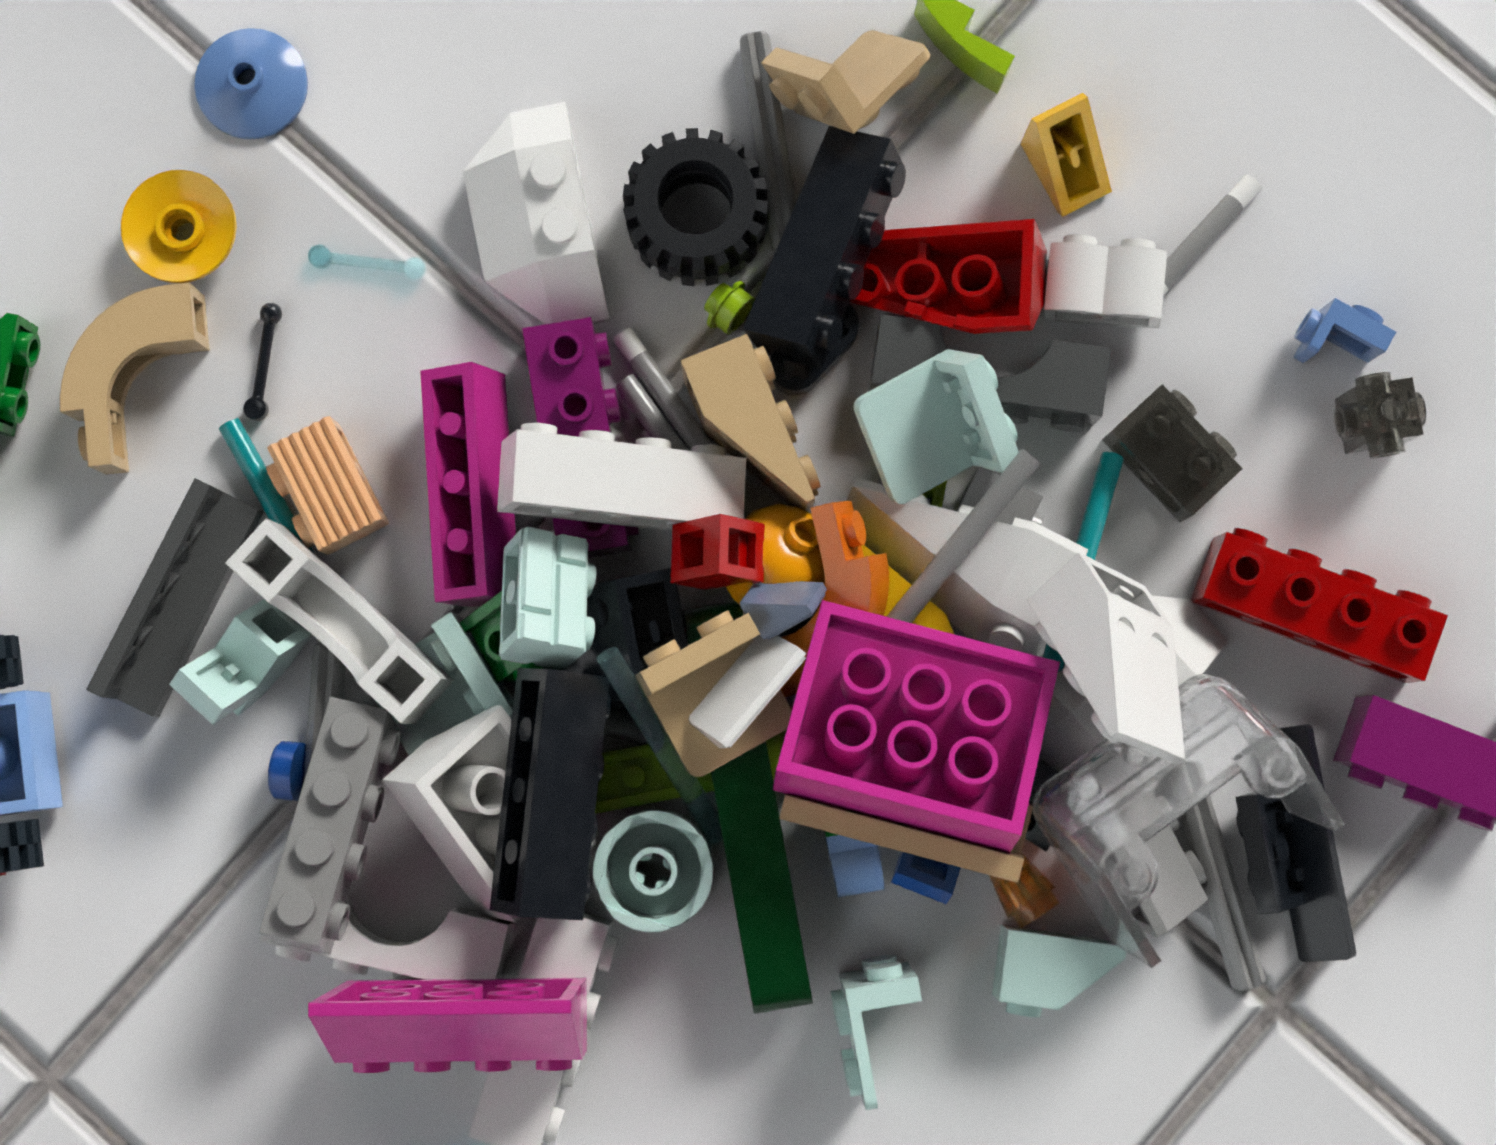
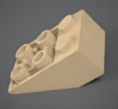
(737, 411)

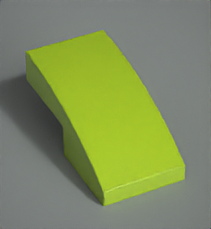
(948, 26)

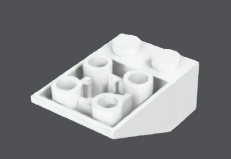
(1115, 654)

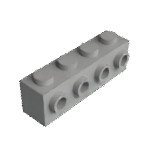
(330, 826)

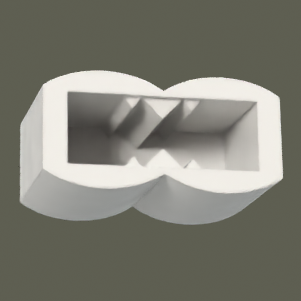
(1105, 283)

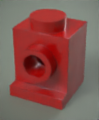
(717, 552)

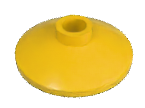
(164, 205)

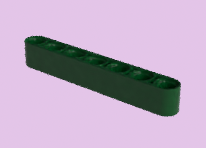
(758, 866)

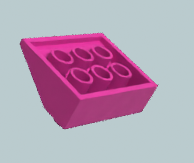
(917, 727)
(454, 1021)

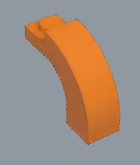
(849, 575)

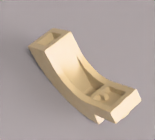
(113, 353)

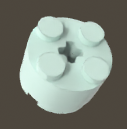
(624, 885)

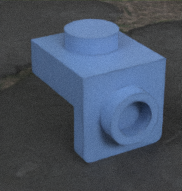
(1348, 327)

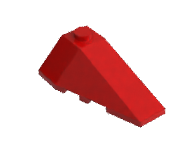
(960, 275)

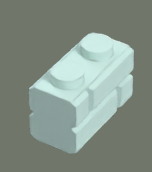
(546, 599)

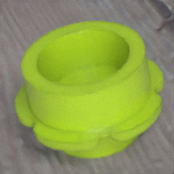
(728, 307)

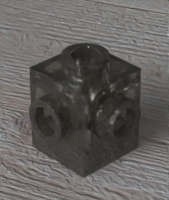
(1368, 429)

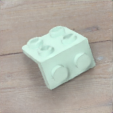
(936, 424)
(878, 985)

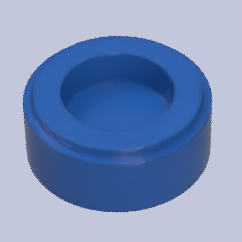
(287, 770)

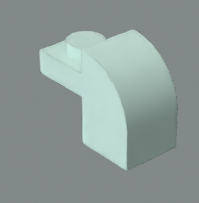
(243, 662)

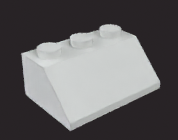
(455, 799)

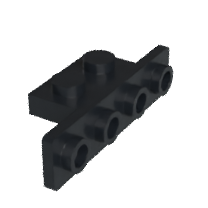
(1297, 867)

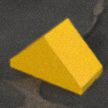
(1067, 155)

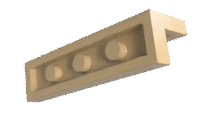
(907, 838)

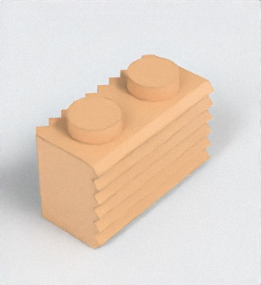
(325, 486)

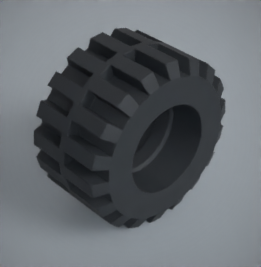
(686, 163)

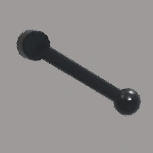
(256, 407)

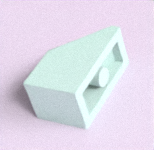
(1048, 968)

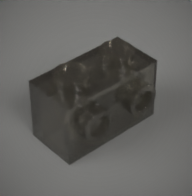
(1173, 452)

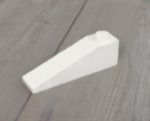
(993, 581)

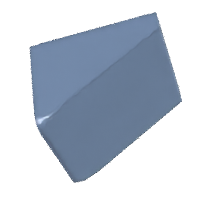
(781, 605)

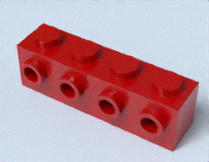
(1320, 607)

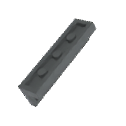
(174, 599)

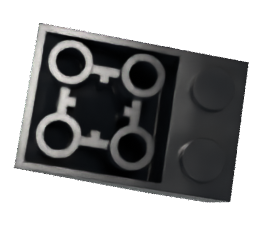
(635, 617)

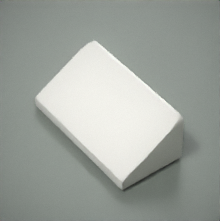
(746, 689)

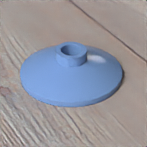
(265, 103)

